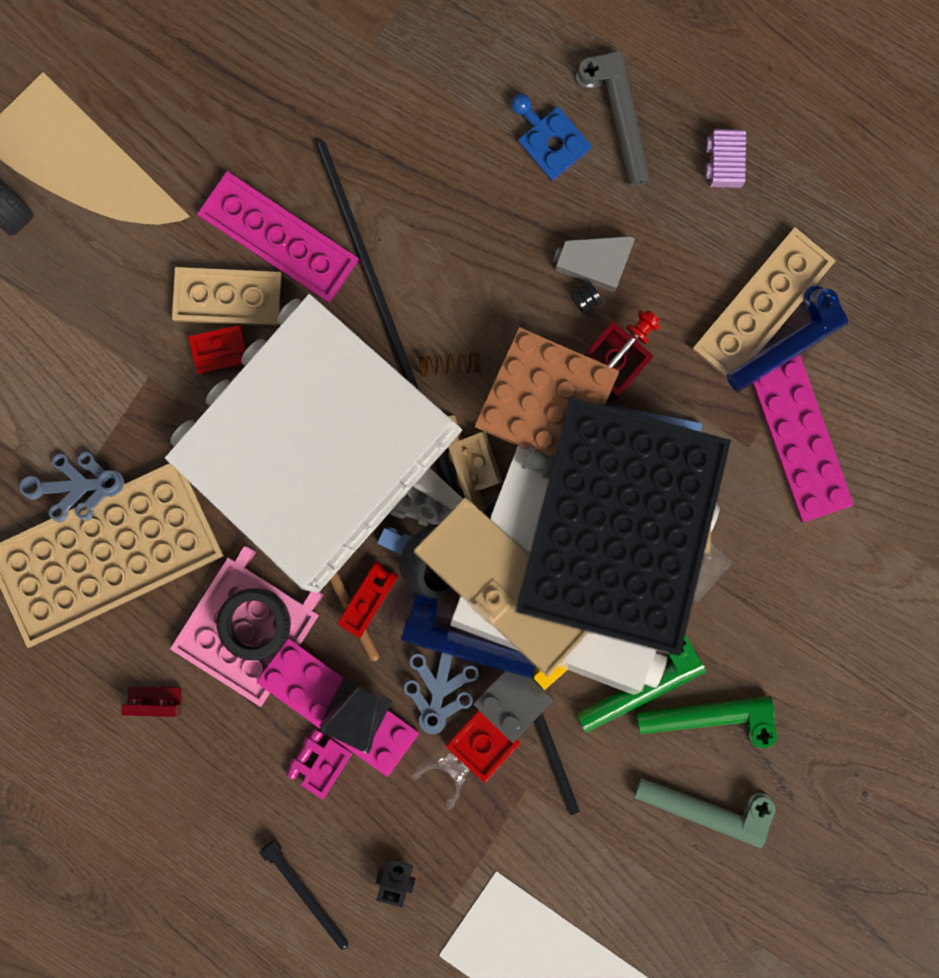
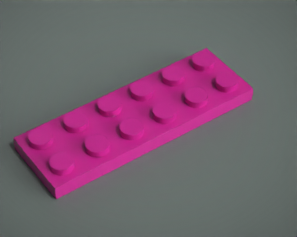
(278, 237)
(802, 441)
(309, 688)

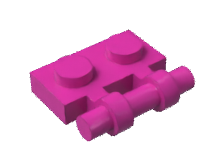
(326, 768)

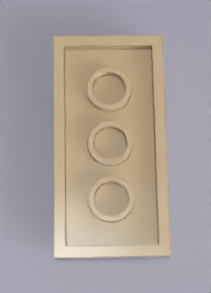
(226, 296)

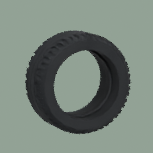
(13, 211)
(413, 569)
(226, 633)

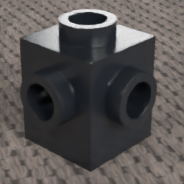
(394, 882)

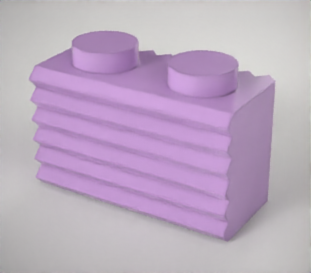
(727, 158)

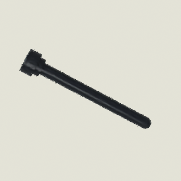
(273, 853)

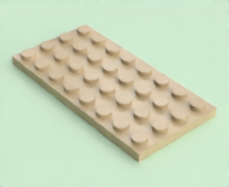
(84, 568)

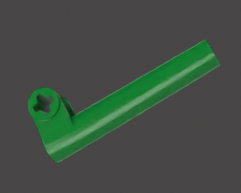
(681, 670)
(755, 711)

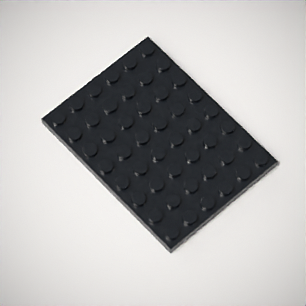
(623, 526)

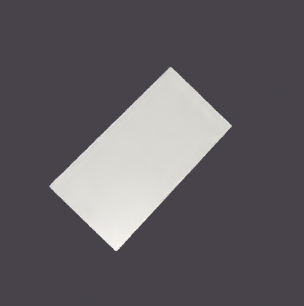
(522, 938)

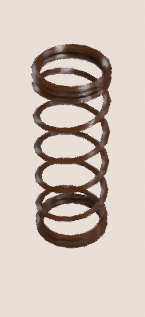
(424, 368)

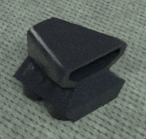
(355, 715)

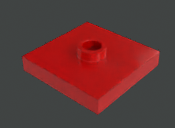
(481, 746)

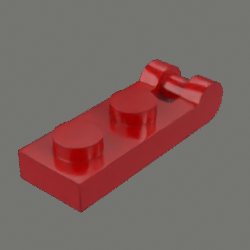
(366, 600)

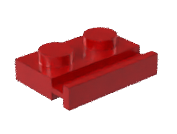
(218, 349)

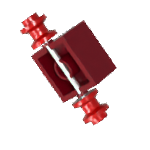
(623, 351)

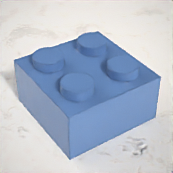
(393, 541)

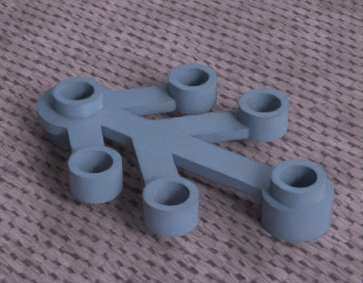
(76, 487)
(439, 688)

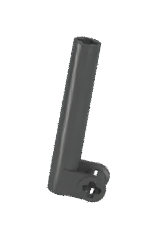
(612, 72)

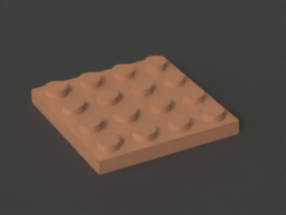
(535, 389)

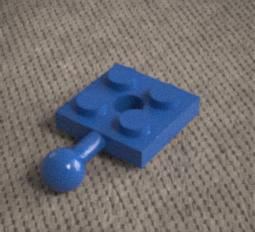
(552, 126)

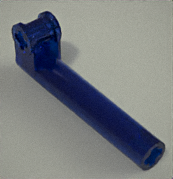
(825, 320)
(423, 633)

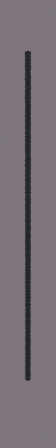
(409, 376)

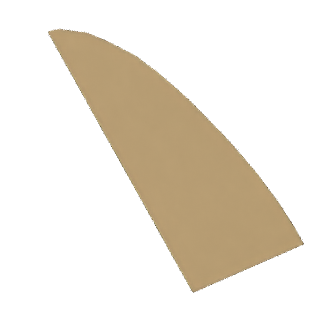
(74, 158)

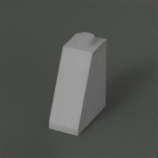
(595, 260)

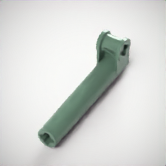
(749, 828)

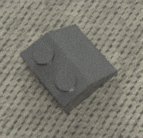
(513, 704)

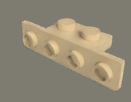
(474, 465)

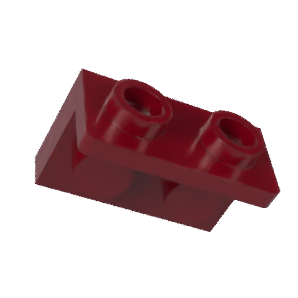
(153, 702)

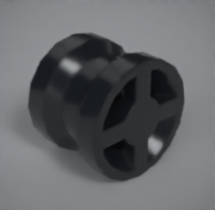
(586, 297)

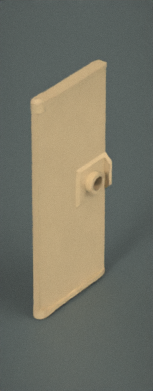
(488, 574)

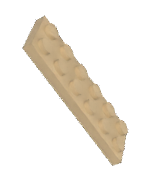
(764, 303)

